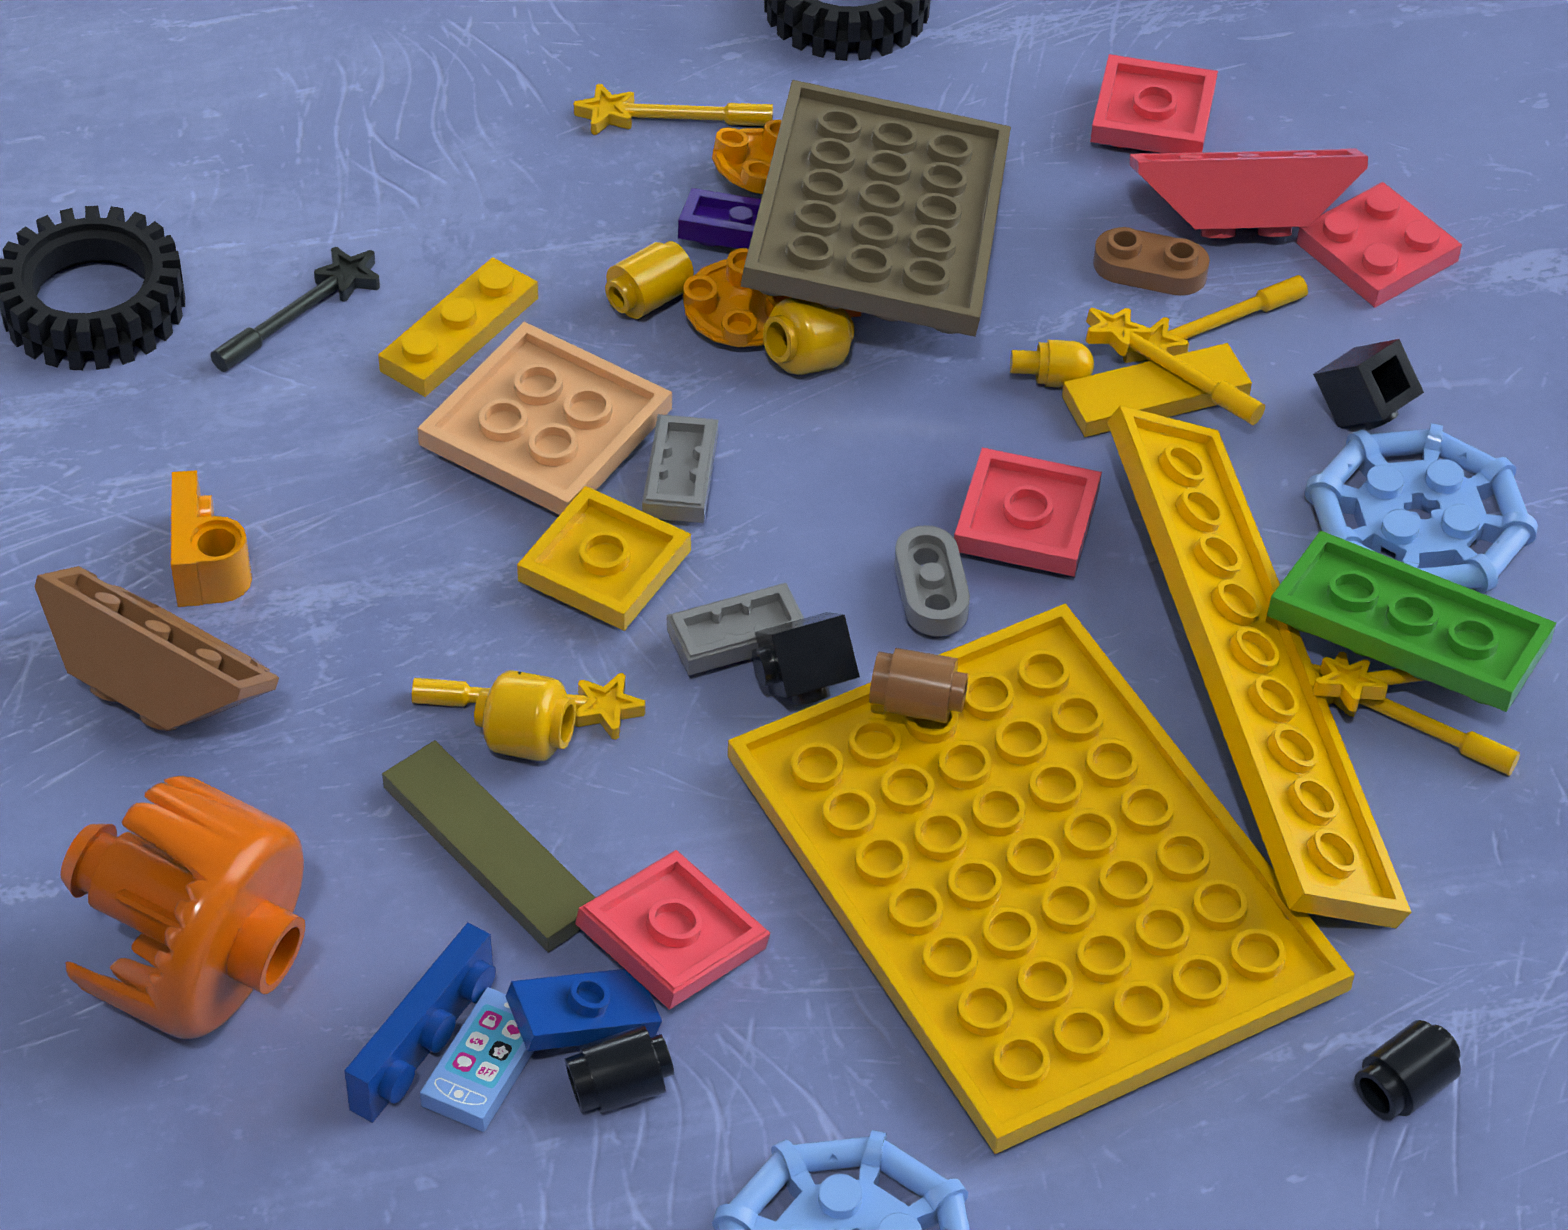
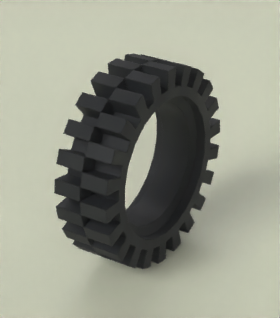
(847, 26)
(98, 332)

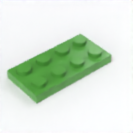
(1412, 620)

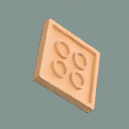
(544, 418)

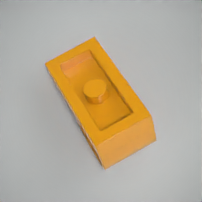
(206, 550)

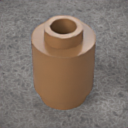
(918, 684)

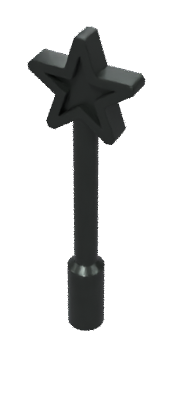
(344, 274)

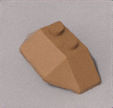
(144, 653)

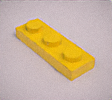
(458, 326)

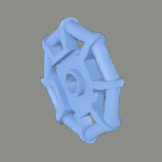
(1432, 485)
(841, 1199)

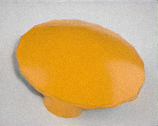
(746, 154)
(723, 308)

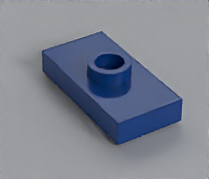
(580, 1008)

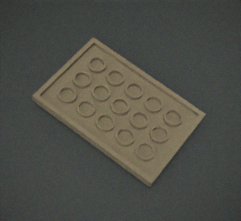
(879, 209)

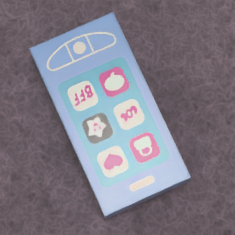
(478, 1065)

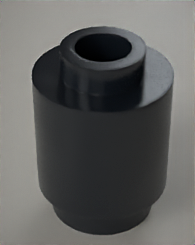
(619, 1070)
(1408, 1070)

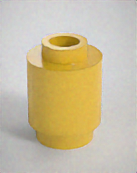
(648, 278)

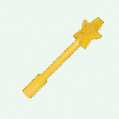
(620, 108)
(1266, 299)
(1122, 333)
(1355, 682)
(593, 704)
(1470, 744)

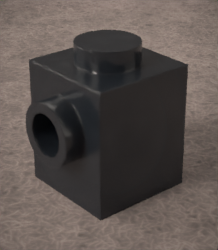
(1369, 384)
(805, 657)

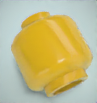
(807, 336)
(525, 715)

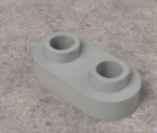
(937, 592)

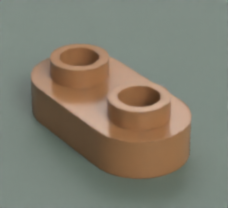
(1151, 261)

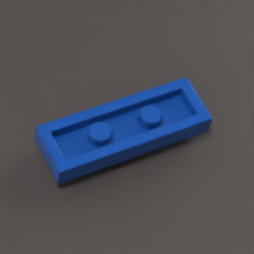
(420, 1023)

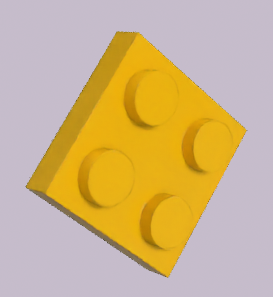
(604, 557)

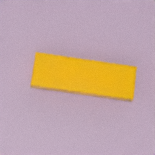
(1150, 388)

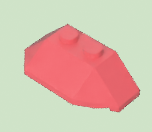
(1250, 187)

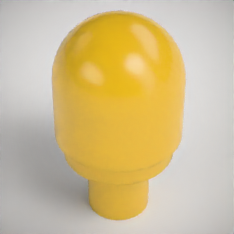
(1053, 362)

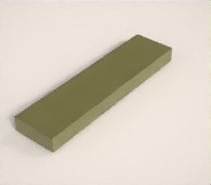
(489, 843)

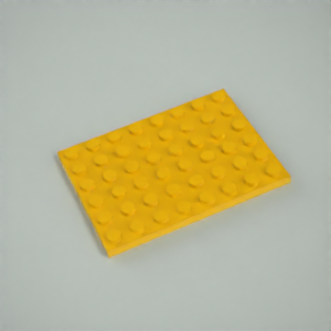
(1039, 879)

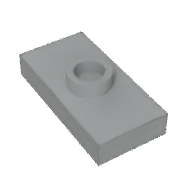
(680, 468)
(726, 628)

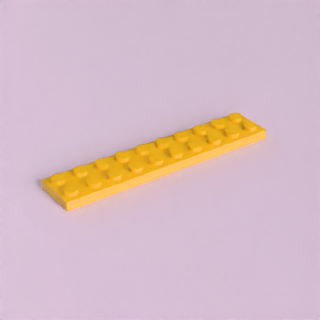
(1257, 674)

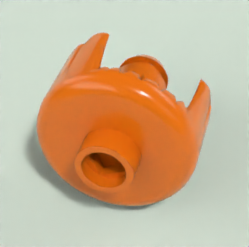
(208, 893)

